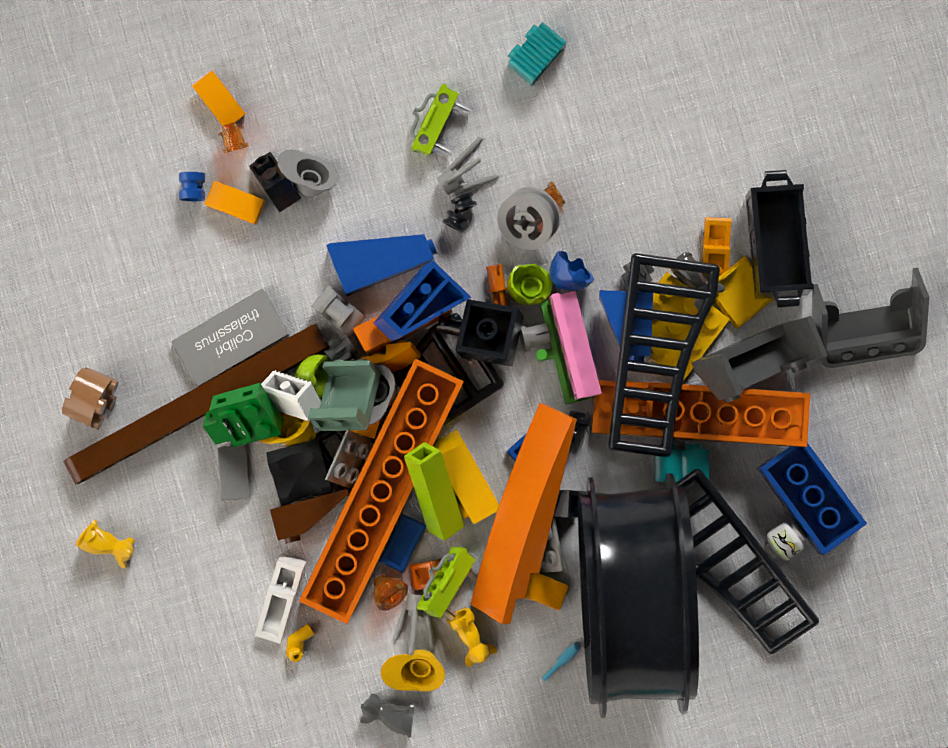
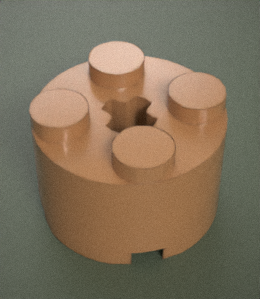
(90, 397)

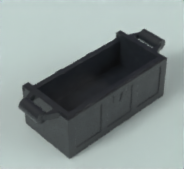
(778, 240)

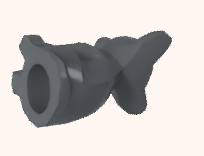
(694, 279)
(395, 717)

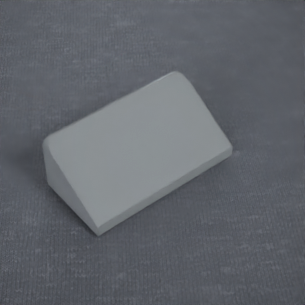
(233, 473)

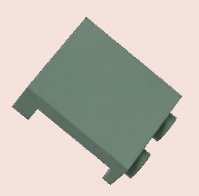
(346, 396)

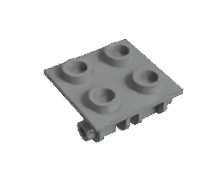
(348, 459)
(552, 557)

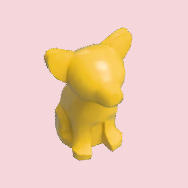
(101, 542)
(469, 635)

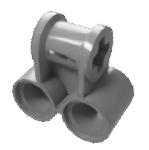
(338, 311)

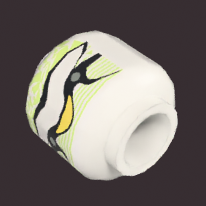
(785, 541)

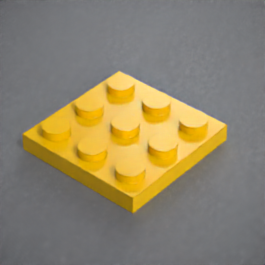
(711, 328)

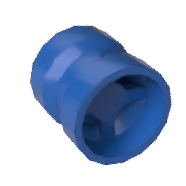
(192, 186)

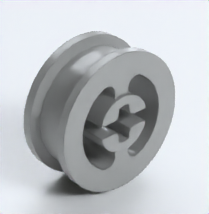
(533, 204)

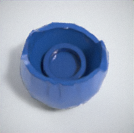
(569, 274)

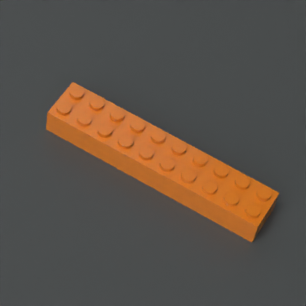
(379, 492)

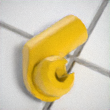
(295, 642)

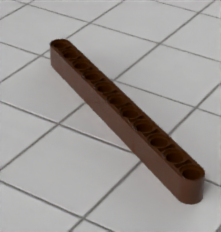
(192, 405)

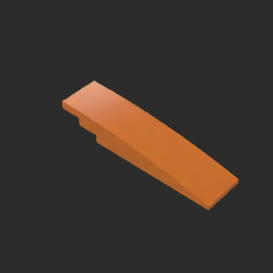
(754, 418)
(524, 515)

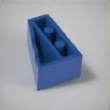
(420, 301)

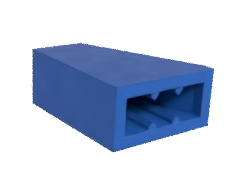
(614, 306)

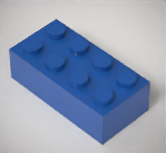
(811, 497)

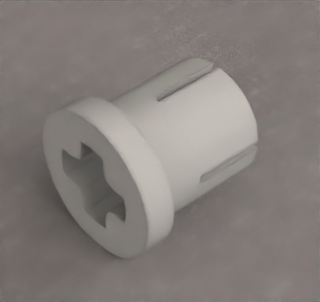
(534, 336)

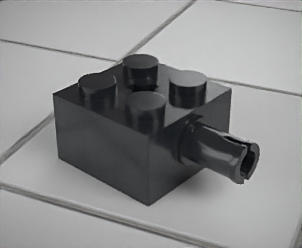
(477, 321)

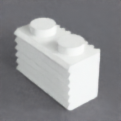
(291, 394)

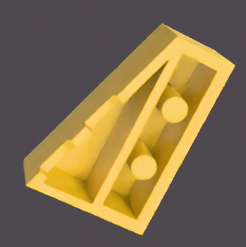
(466, 478)

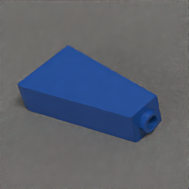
(374, 261)

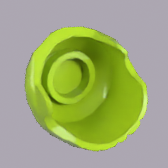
(529, 284)
(312, 371)

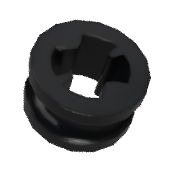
(464, 202)
(455, 221)

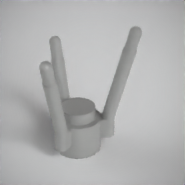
(452, 178)
(411, 606)

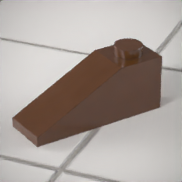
(300, 517)

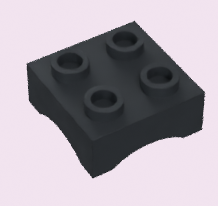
(299, 471)

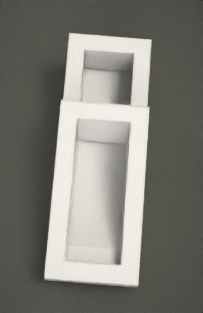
(280, 598)

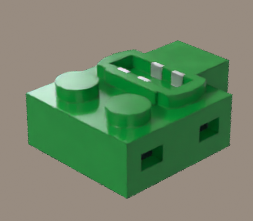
(242, 416)

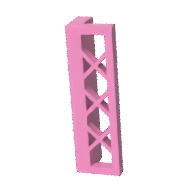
(575, 345)

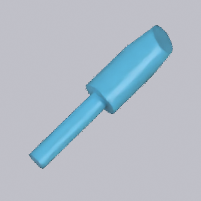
(563, 659)

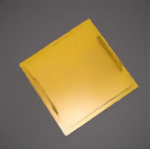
(738, 298)

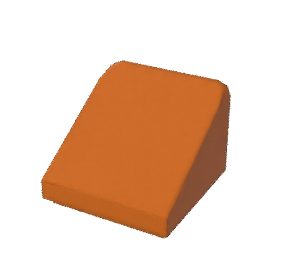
(420, 573)

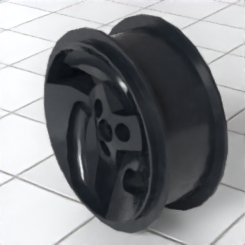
(638, 595)

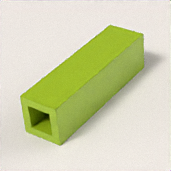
(434, 491)

